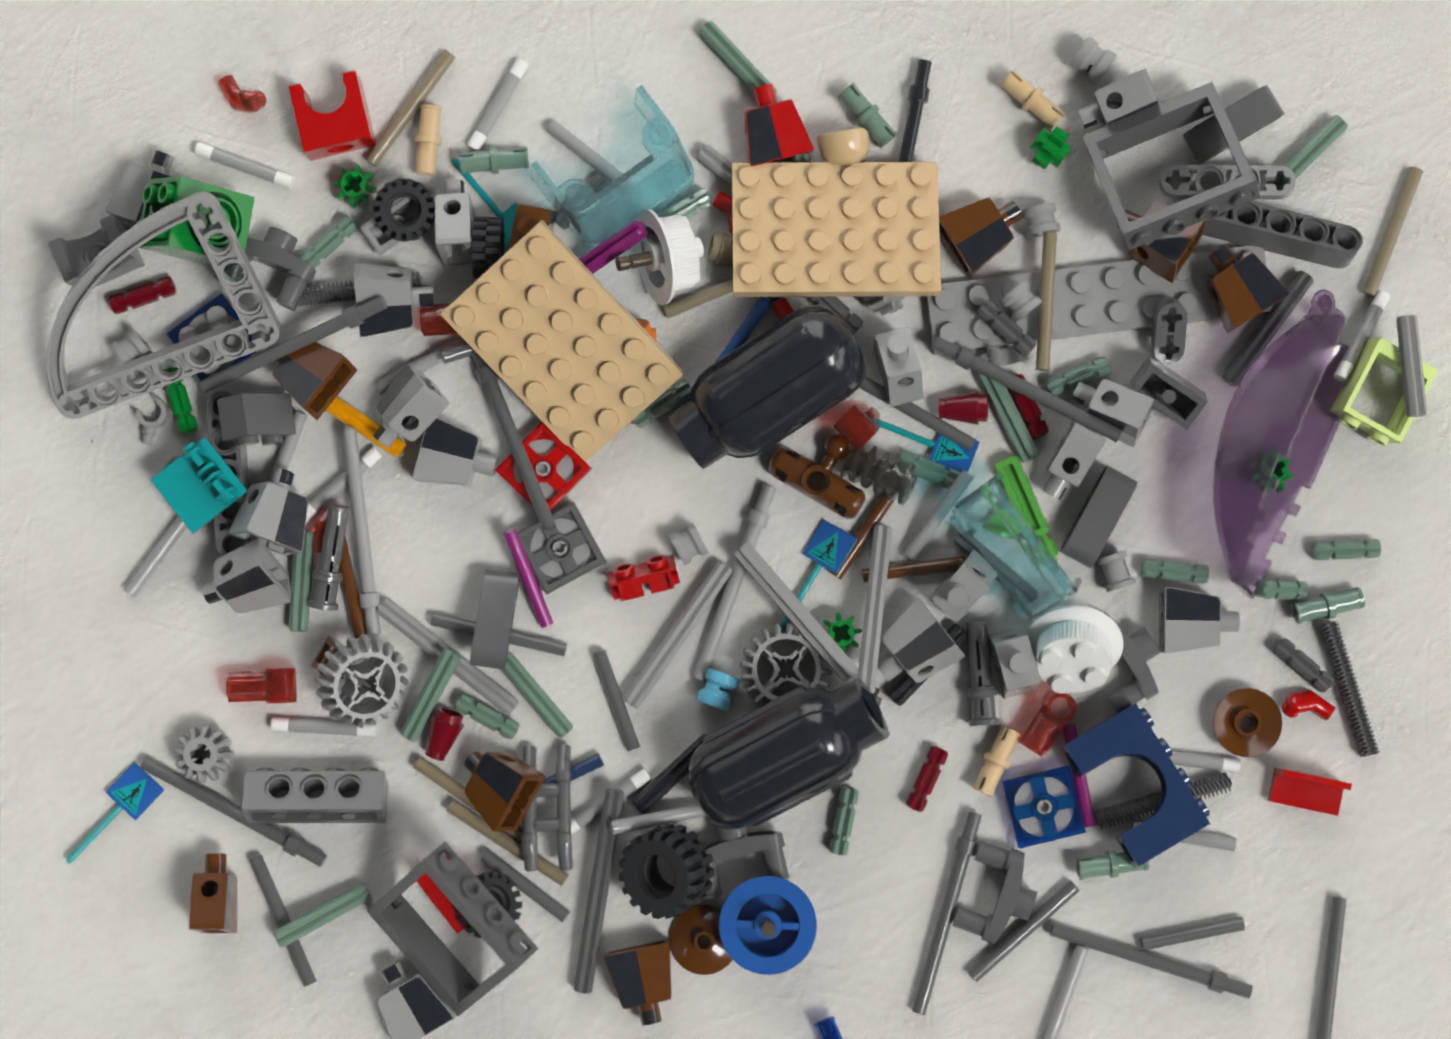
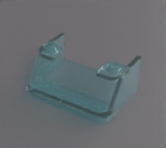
(645, 186)
(1013, 549)

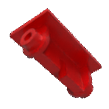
(627, 578)

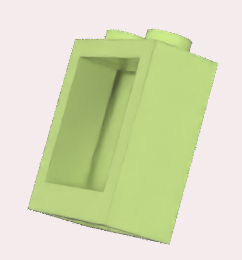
(1399, 423)

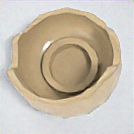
(844, 146)

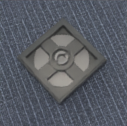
(563, 552)

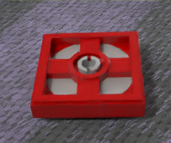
(554, 464)

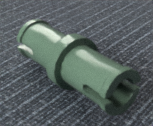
(867, 115)
(494, 160)
(1328, 605)
(1107, 864)

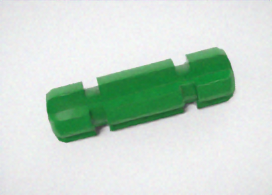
(181, 405)

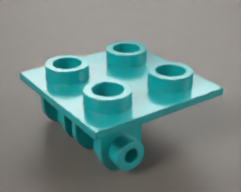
(199, 485)

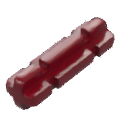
(142, 295)
(1030, 413)
(927, 778)

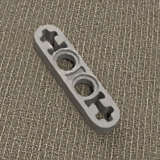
(1225, 174)

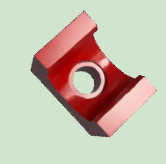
(334, 132)

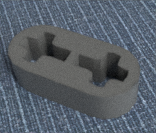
(1161, 330)

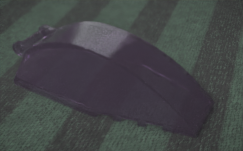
(1275, 413)

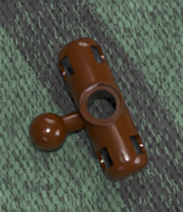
(801, 469)

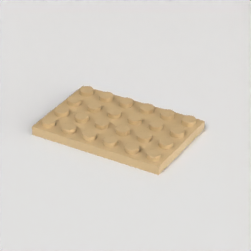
(835, 229)
(562, 342)

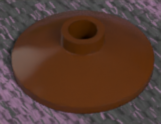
(1264, 722)
(684, 946)

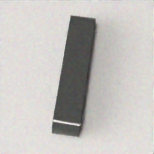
(1293, 230)
(233, 457)

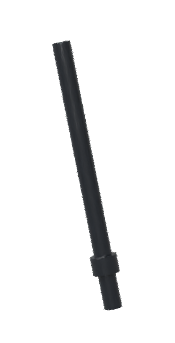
(917, 96)

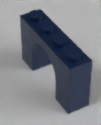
(1178, 811)

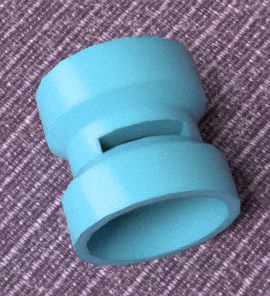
(718, 689)

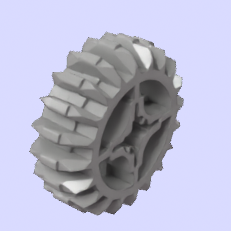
(763, 648)
(383, 698)

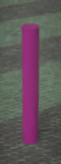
(528, 577)
(1081, 783)

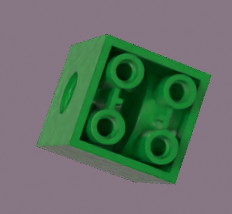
(181, 239)

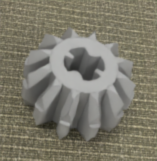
(198, 741)

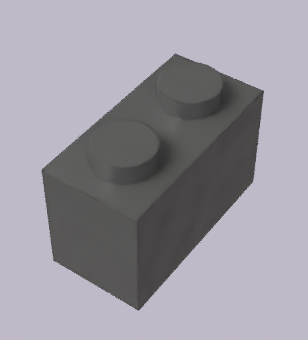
(1170, 392)
(256, 418)

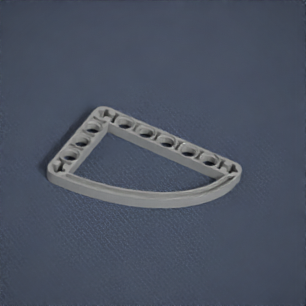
(180, 352)

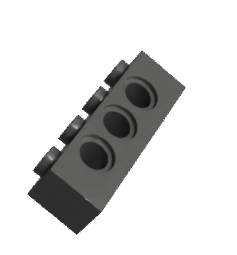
(330, 807)

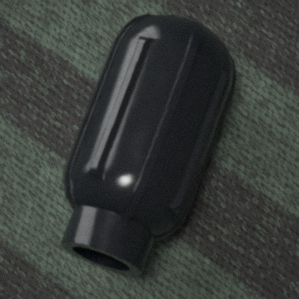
(770, 386)
(784, 753)

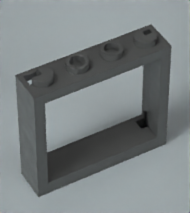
(1156, 122)
(429, 952)

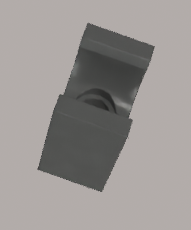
(77, 254)

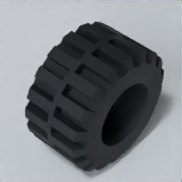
(648, 887)

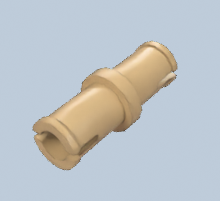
(1032, 99)
(427, 139)
(996, 761)

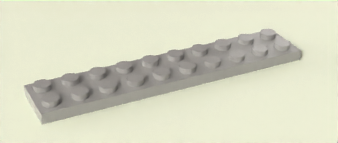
(1084, 300)

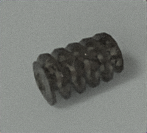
(880, 473)

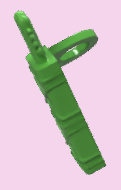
(1022, 495)

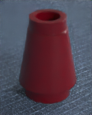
(965, 408)
(443, 732)

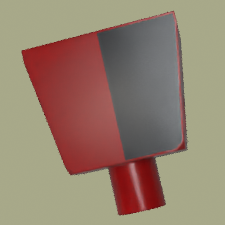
(774, 129)

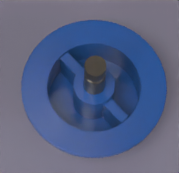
(767, 925)

